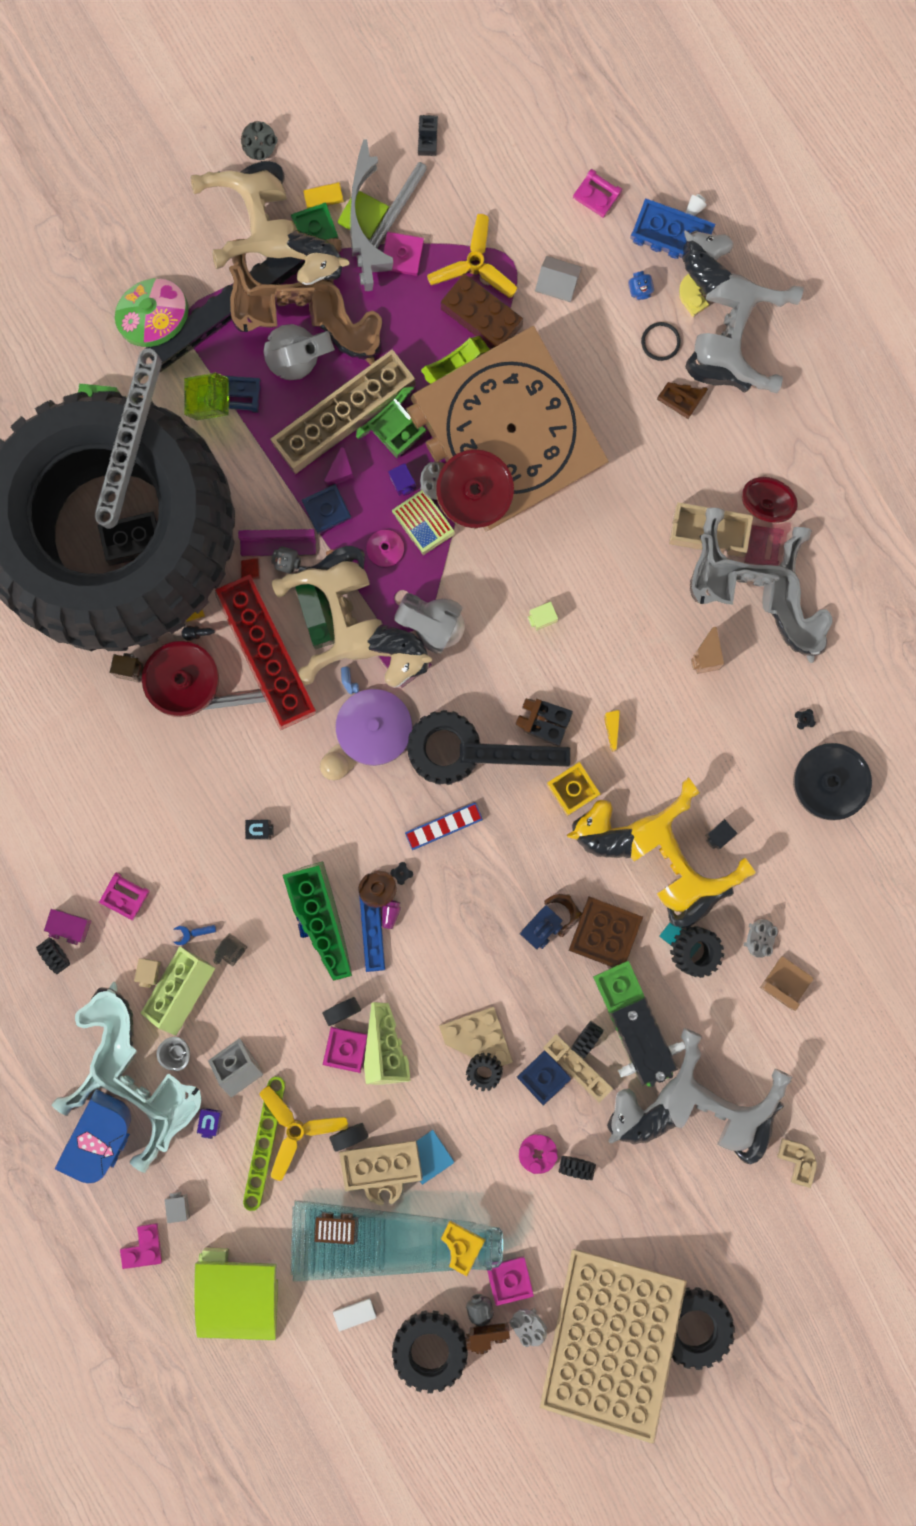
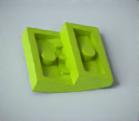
(368, 213)

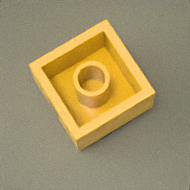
(573, 789)

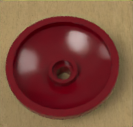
(769, 499)

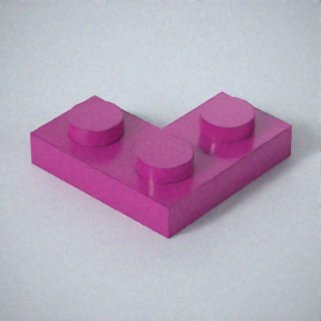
(148, 1250)

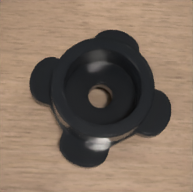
(805, 714)
(401, 868)

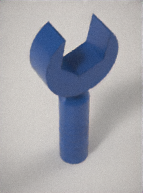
(195, 932)

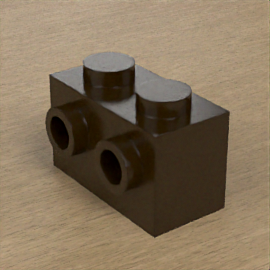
(126, 667)

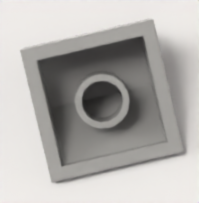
(235, 1068)

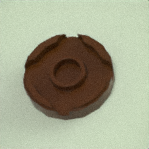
(377, 889)

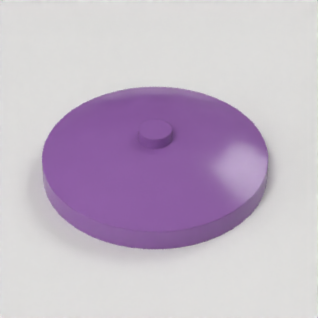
(373, 727)

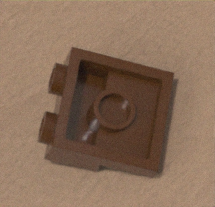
(480, 1337)

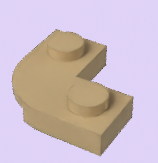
(804, 1161)

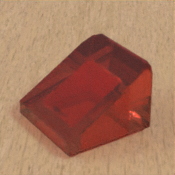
(251, 567)

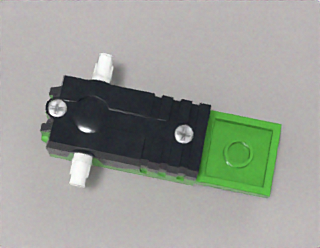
(636, 1026)

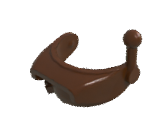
(567, 901)

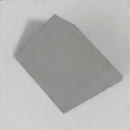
(558, 278)

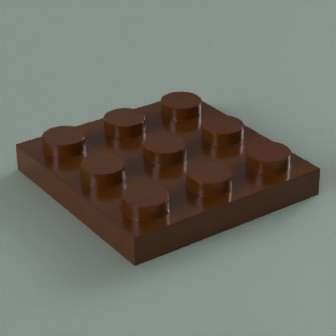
(605, 933)

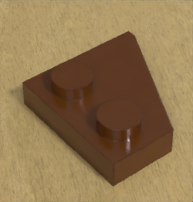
(681, 398)

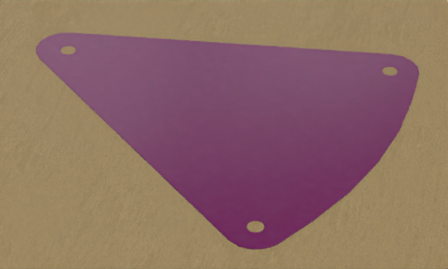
(419, 336)

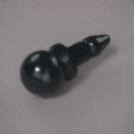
(190, 632)

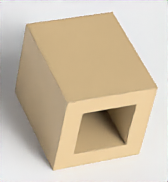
(147, 972)

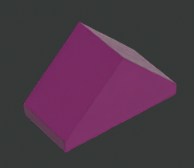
(340, 470)

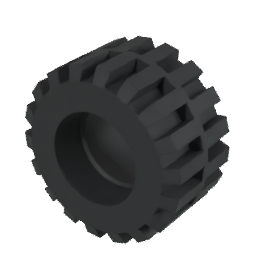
(710, 957)

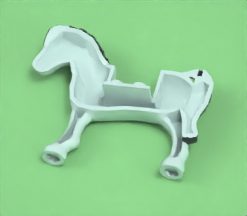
(165, 1108)

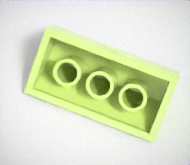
(177, 991)

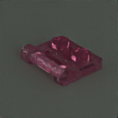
(758, 543)

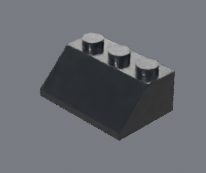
(127, 538)

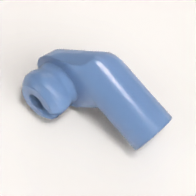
(346, 681)

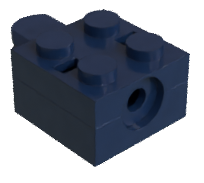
(541, 927)

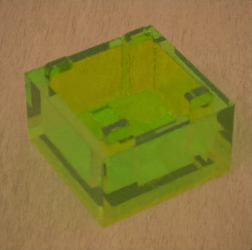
(206, 396)

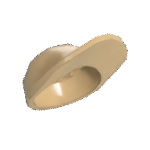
(336, 763)

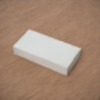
(354, 1314)

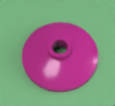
(387, 557)

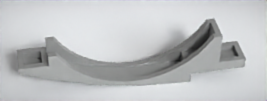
(368, 256)

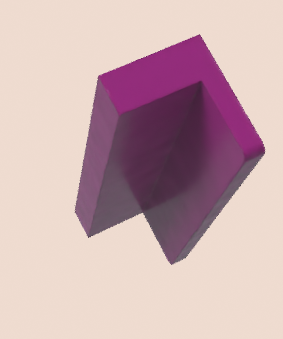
(266, 541)

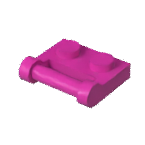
(593, 198)
(121, 902)

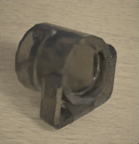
(229, 950)

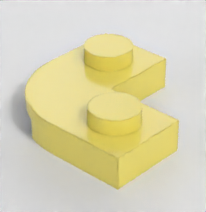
(691, 296)

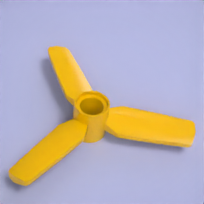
(486, 271)
(286, 1118)

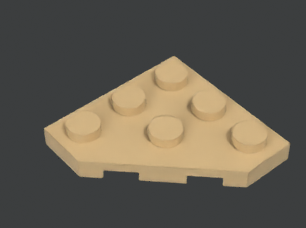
(477, 1035)

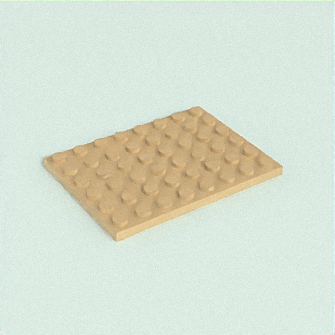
(613, 1345)

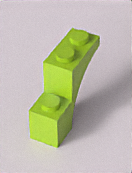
(465, 353)

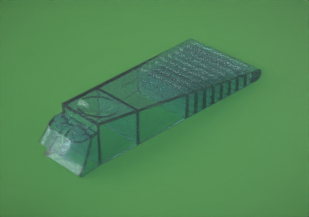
(385, 1245)

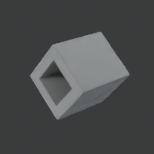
(177, 1207)

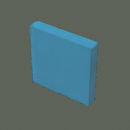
(433, 1156)

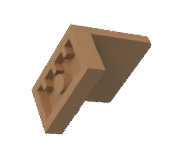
(787, 983)

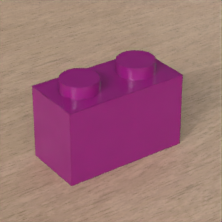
(67, 926)

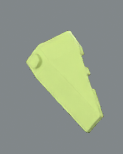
(383, 1055)

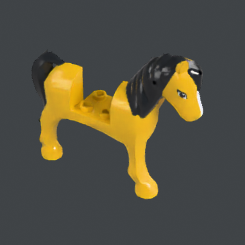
(690, 893)

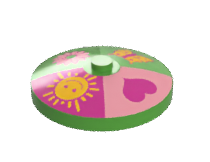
(151, 312)

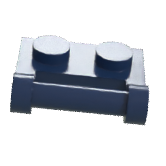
(246, 388)

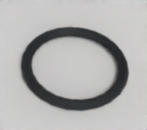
(665, 357)

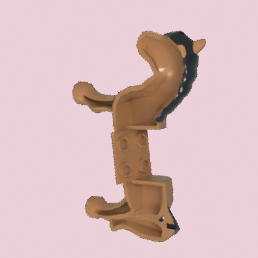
(257, 304)

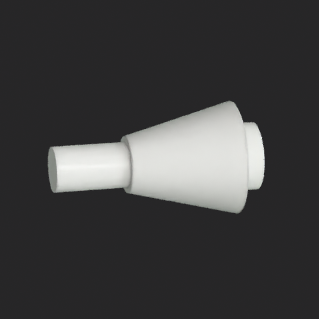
(696, 205)

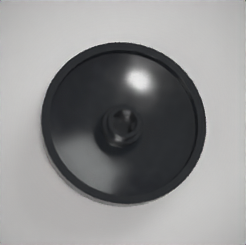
(832, 781)

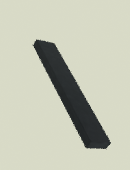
(514, 754)

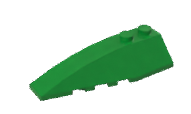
(317, 911)

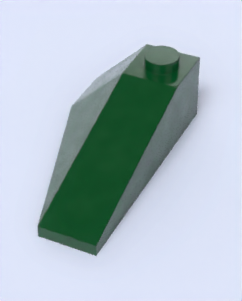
(316, 614)

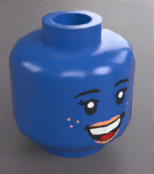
(641, 285)

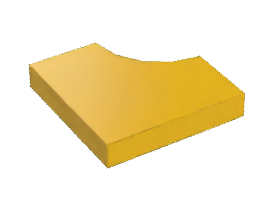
(463, 1247)

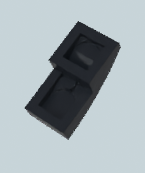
(427, 135)

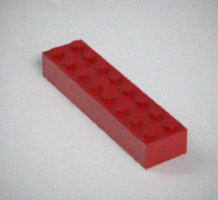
(265, 652)

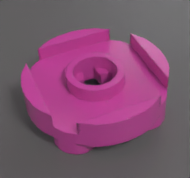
(538, 1142)

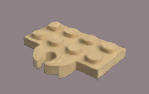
(381, 1169)

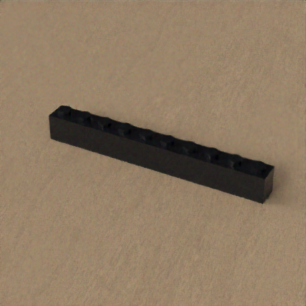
(217, 310)

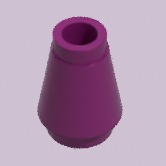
(390, 913)

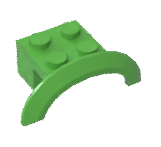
(394, 426)

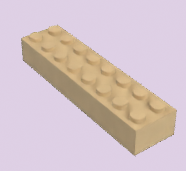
(342, 412)

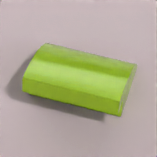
(235, 1300)

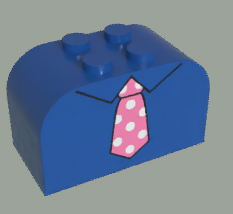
(96, 1139)

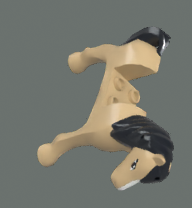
(275, 238)
(355, 640)

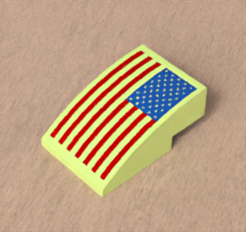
(423, 522)

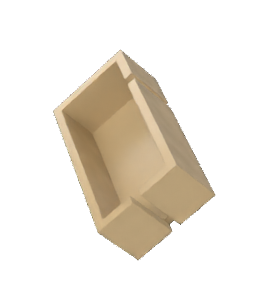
(732, 531)

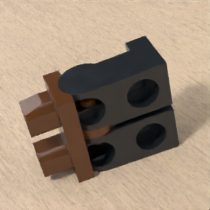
(539, 719)

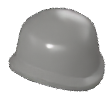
(173, 1053)

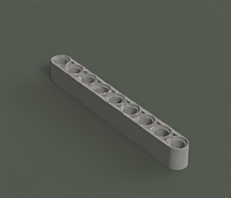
(127, 428)

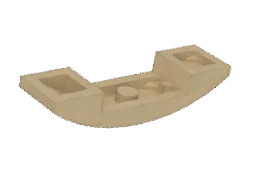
(577, 1068)

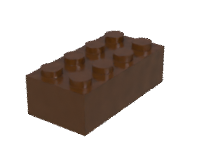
(481, 312)

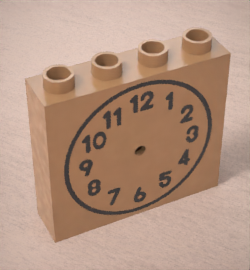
(516, 409)

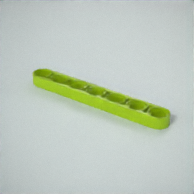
(266, 1153)

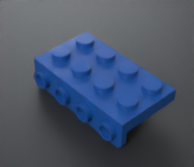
(664, 228)

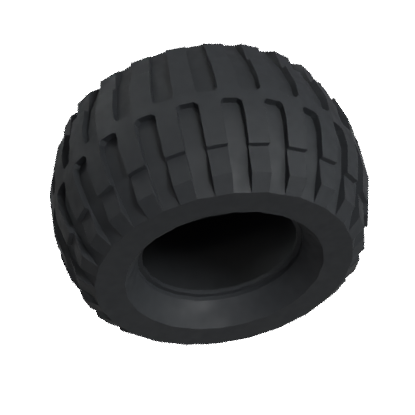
(167, 581)

